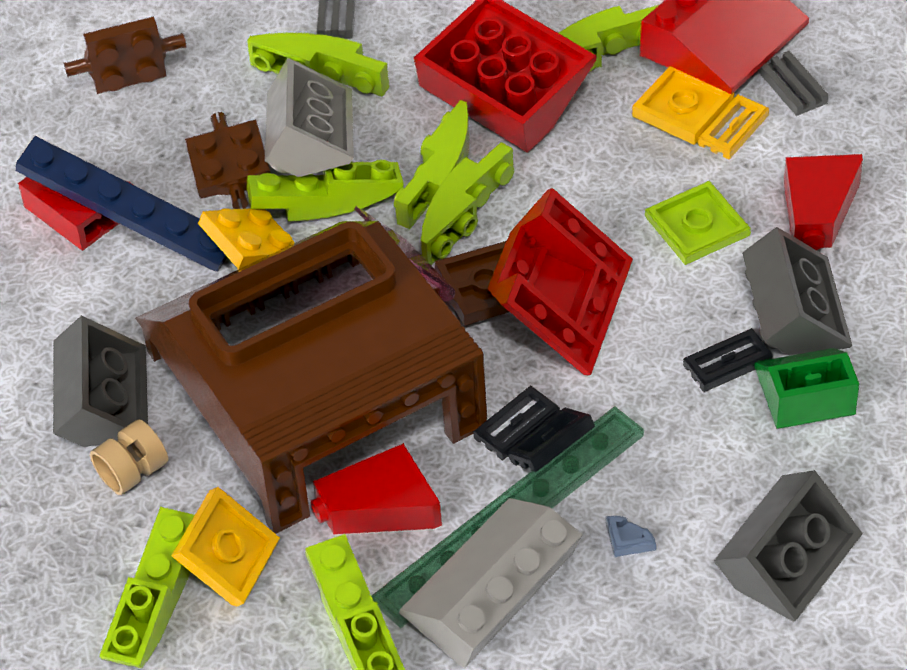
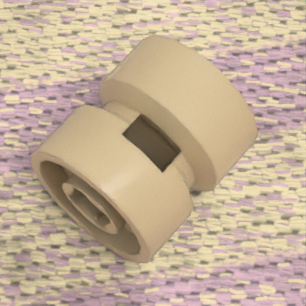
(133, 454)

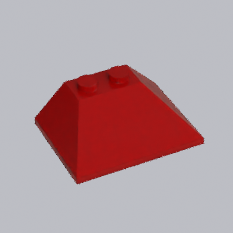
(561, 279)

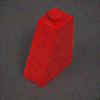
(820, 195)
(67, 217)
(377, 496)

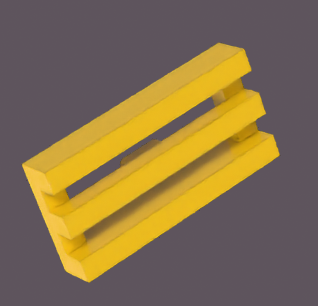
(720, 145)

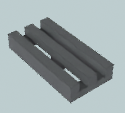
(335, 32)
(798, 80)

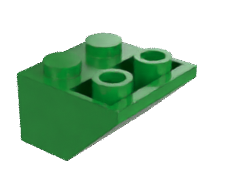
(809, 387)

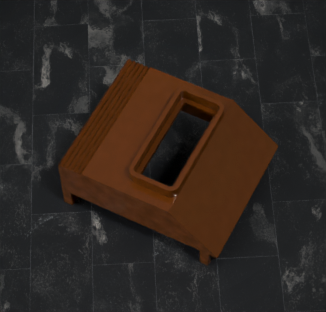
(324, 372)

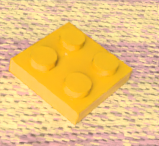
(681, 105)
(244, 234)
(225, 546)

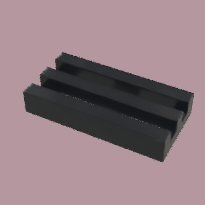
(731, 365)
(550, 439)
(498, 442)

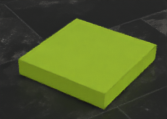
(697, 222)

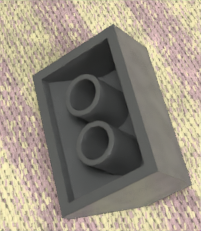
(795, 295)
(97, 383)
(789, 544)

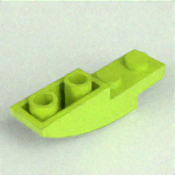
(607, 31)
(325, 54)
(440, 155)
(326, 194)
(456, 200)
(150, 595)
(351, 606)

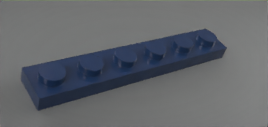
(119, 201)

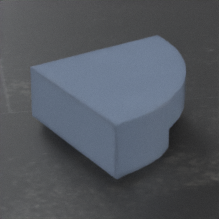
(628, 537)

